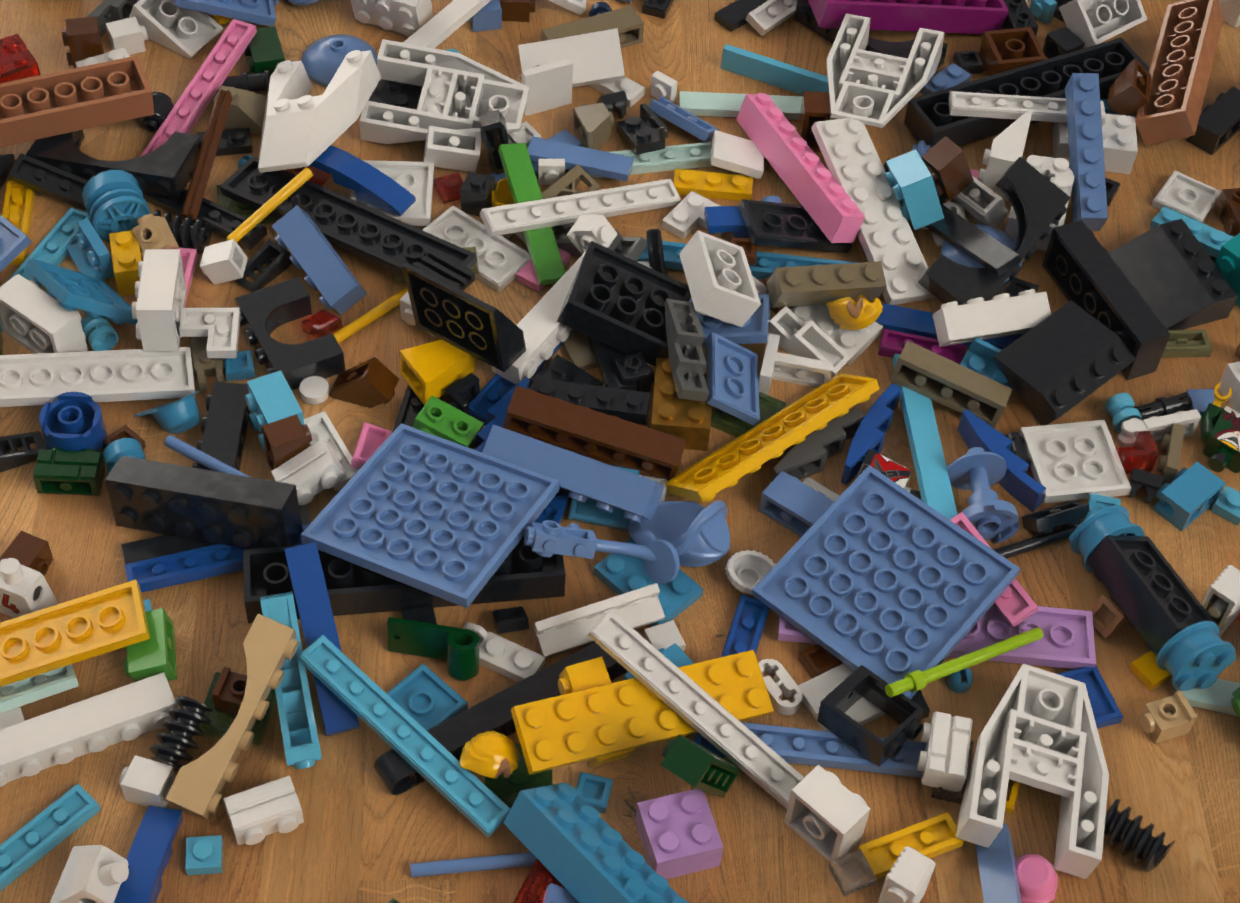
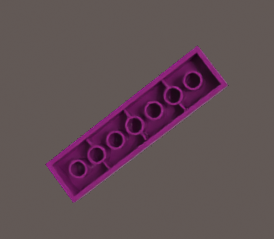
(910, 15)

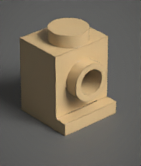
(161, 233)
(1168, 717)

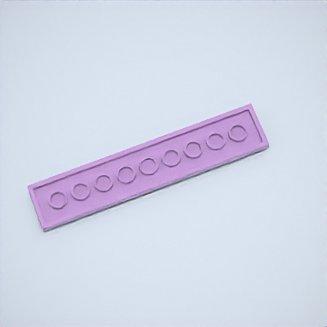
(1065, 640)

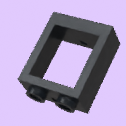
(871, 687)

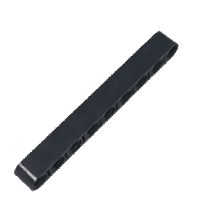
(488, 716)

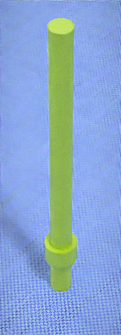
(918, 679)

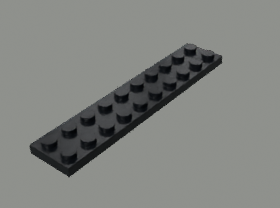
(343, 220)

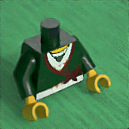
(1221, 434)

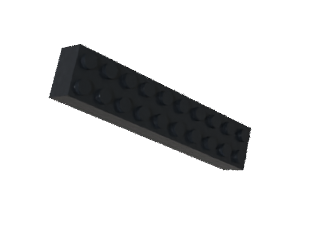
(930, 116)
(363, 591)

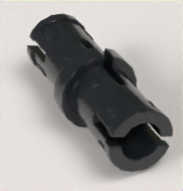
(1165, 406)

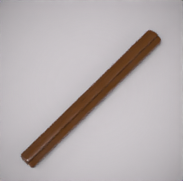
(207, 154)

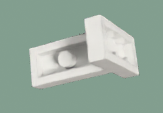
(791, 368)

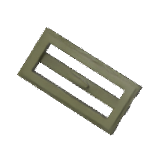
(1180, 346)

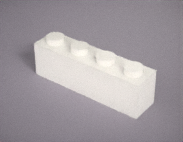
(990, 318)

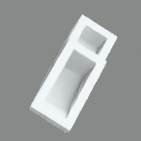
(806, 339)

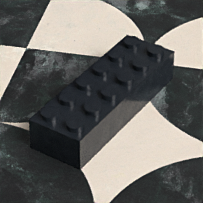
(1100, 288)
(203, 504)

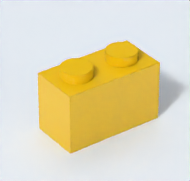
(125, 257)

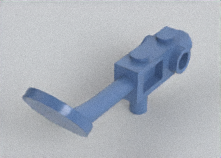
(550, 538)

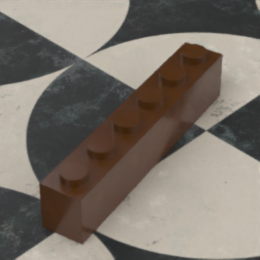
(594, 434)

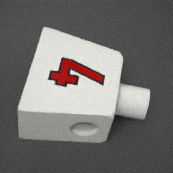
(23, 589)

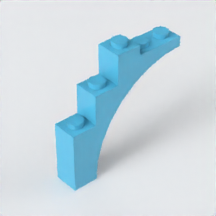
(293, 693)

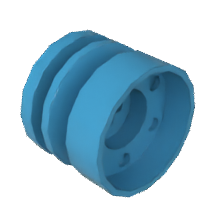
(114, 202)

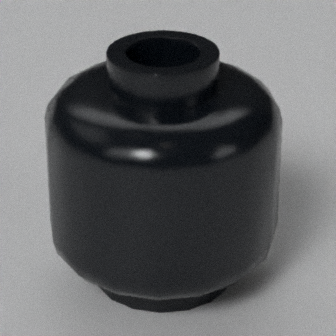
(162, 107)

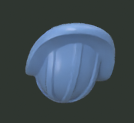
(693, 530)

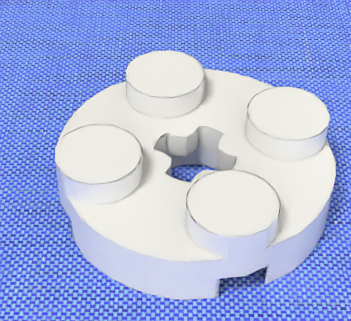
(1055, 169)

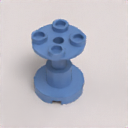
(988, 514)

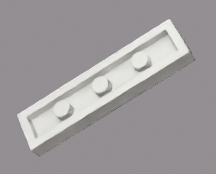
(571, 628)

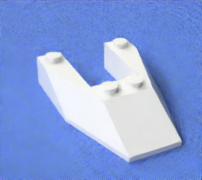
(872, 83)
(451, 97)
(304, 126)
(1049, 741)

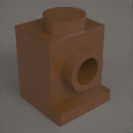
(229, 692)

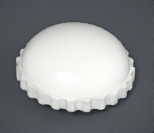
(747, 569)

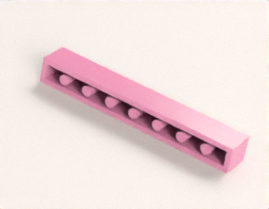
(800, 169)

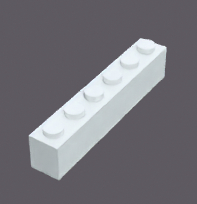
(541, 329)
(84, 727)

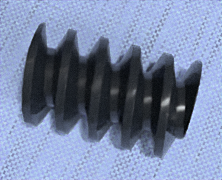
(186, 233)
(180, 732)
(1135, 838)

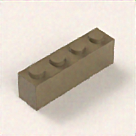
(625, 19)
(825, 283)
(950, 383)

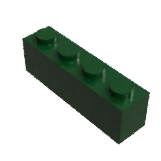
(699, 766)

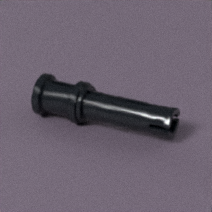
(249, 82)

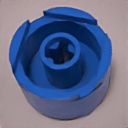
(73, 423)

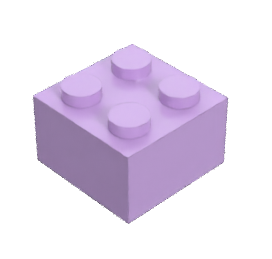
(679, 834)

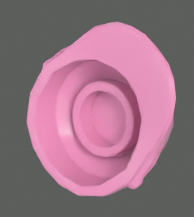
(1036, 879)

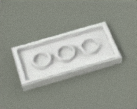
(594, 56)
(496, 256)

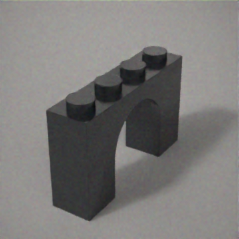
(274, 306)

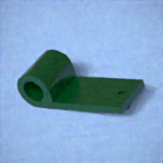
(436, 641)

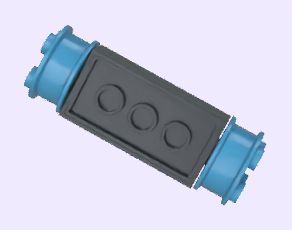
(1152, 597)

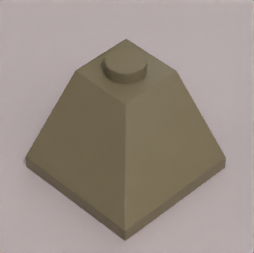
(245, 110)

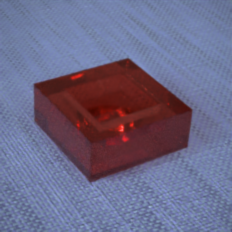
(449, 187)
(322, 323)

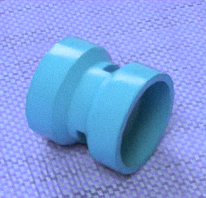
(99, 333)
(1121, 408)

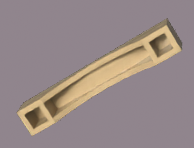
(202, 780)

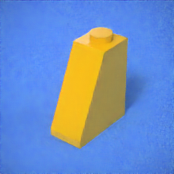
(434, 368)

